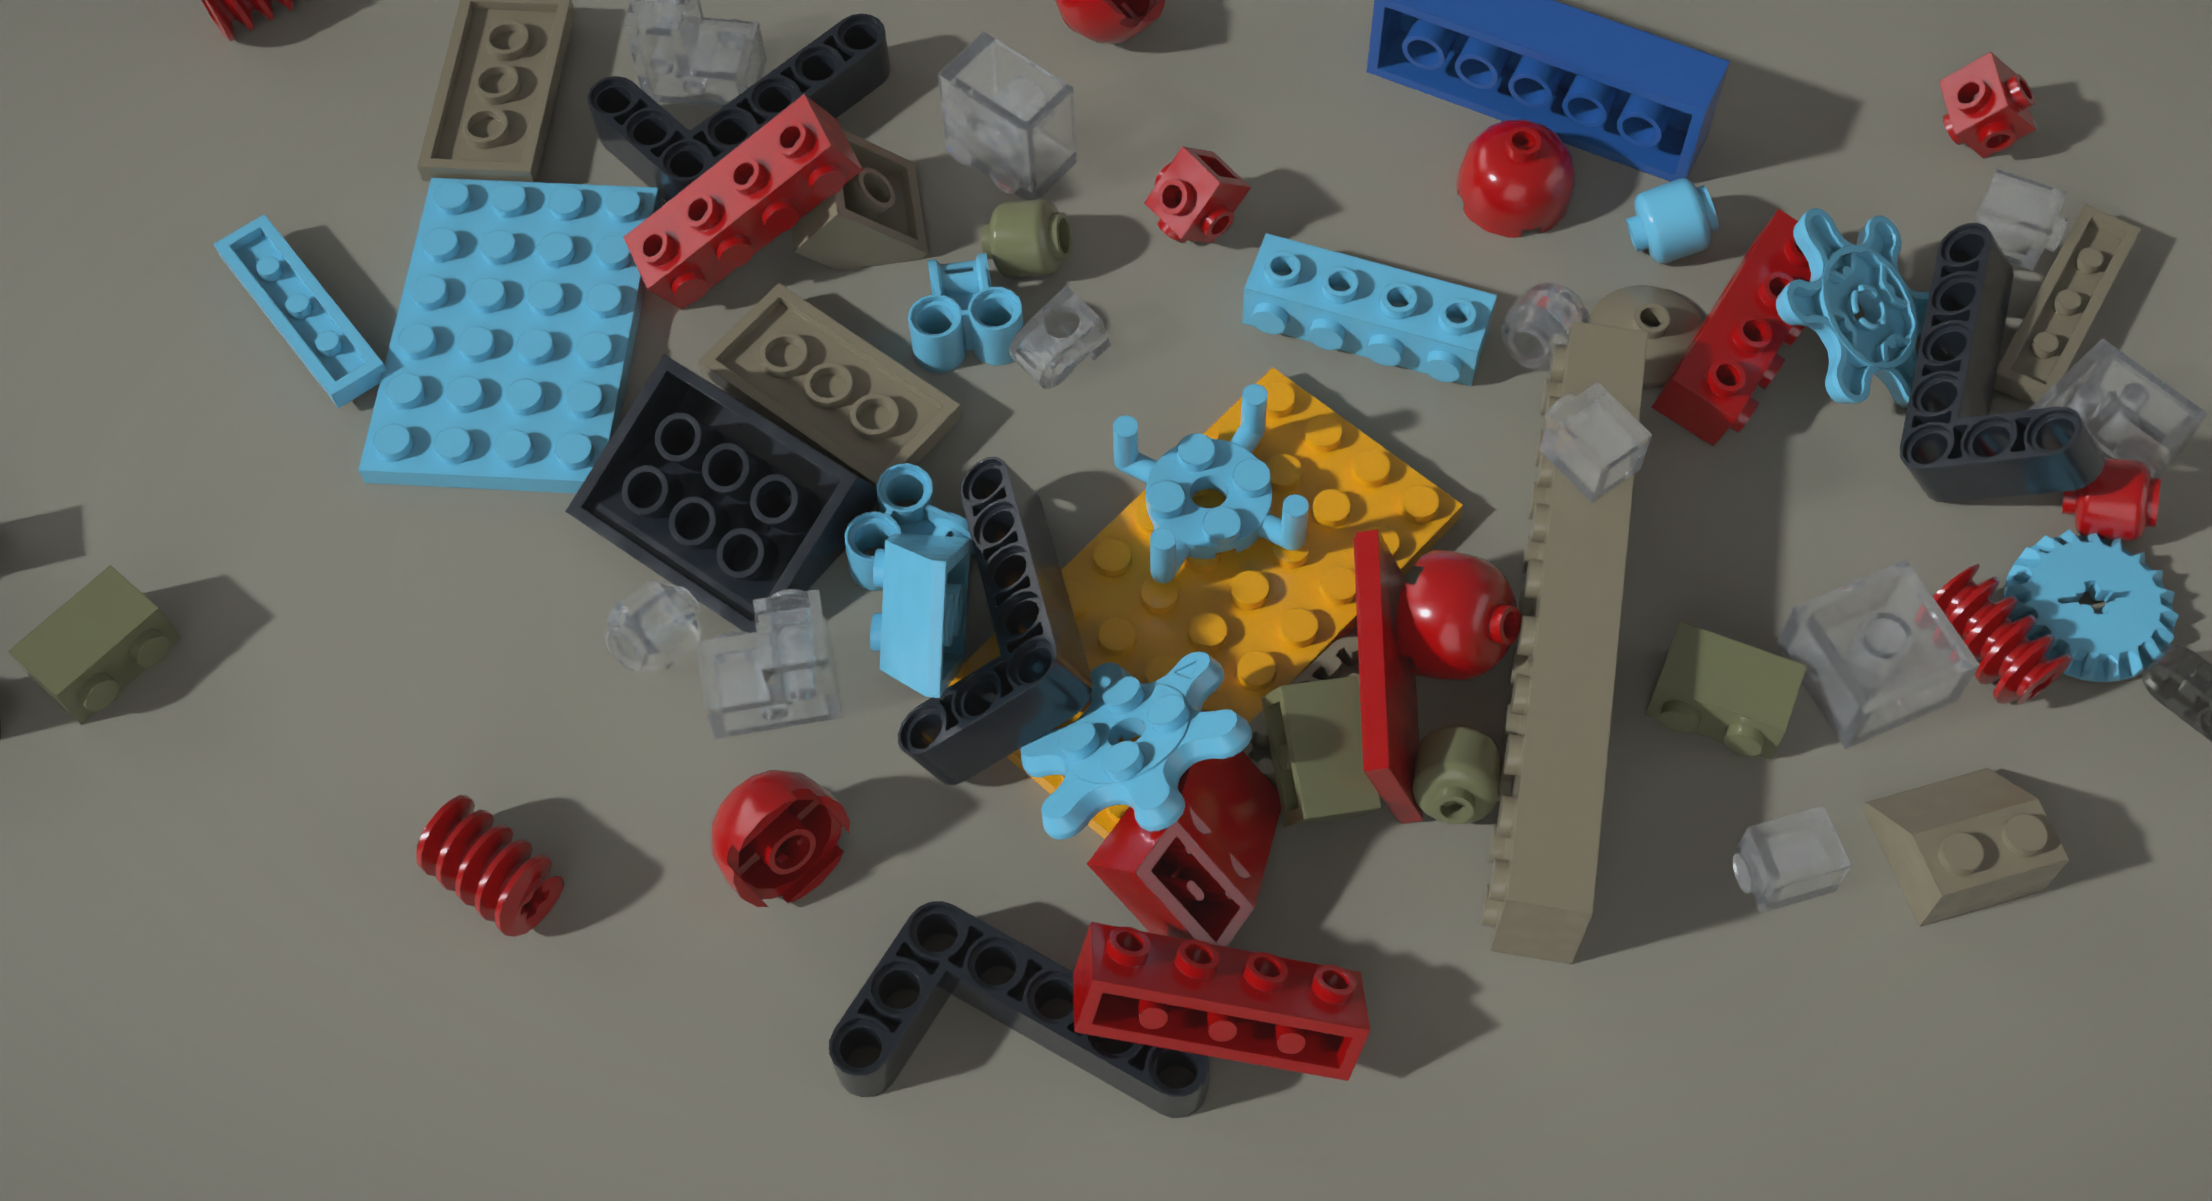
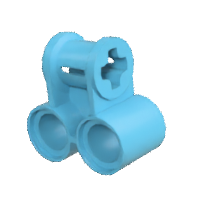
(963, 316)
(873, 528)

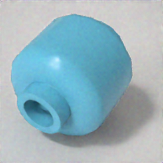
(1672, 220)

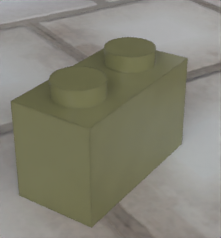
(95, 644)
(1726, 691)
(1318, 751)

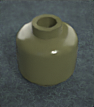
(1027, 238)
(1457, 774)

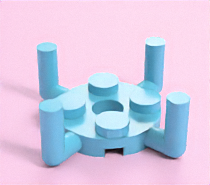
(1214, 464)

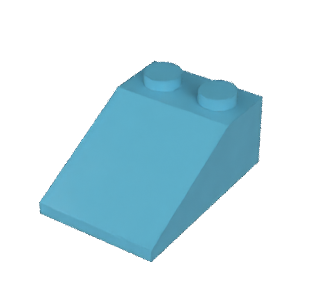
(922, 609)

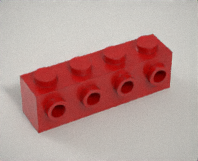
(742, 203)
(1737, 339)
(1219, 1001)

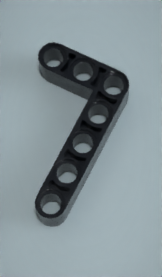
(664, 154)
(1947, 431)
(1042, 662)
(1012, 1003)

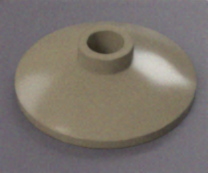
(1671, 314)

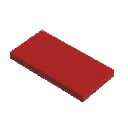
(1385, 679)

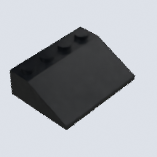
(718, 496)

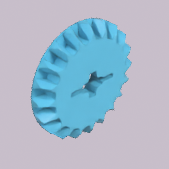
(2103, 645)

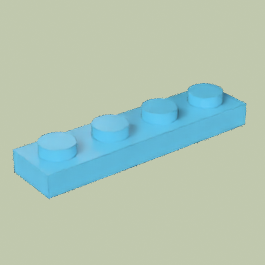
(301, 310)

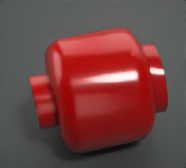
(2117, 502)

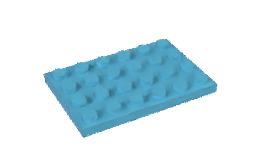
(510, 337)

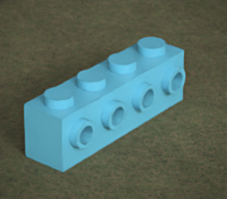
(1368, 309)

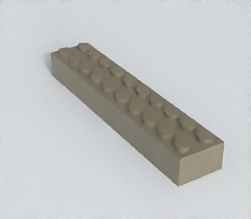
(1563, 677)

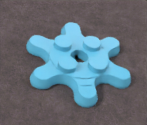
(1827, 304)
(1141, 772)

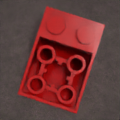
(1208, 865)

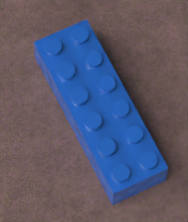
(1559, 67)

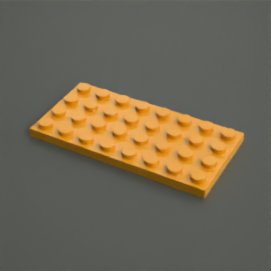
(1258, 608)

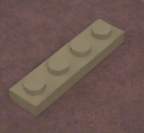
(2065, 305)

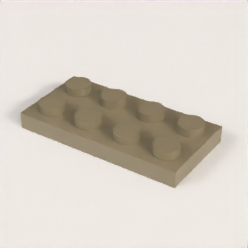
(497, 90)
(829, 386)

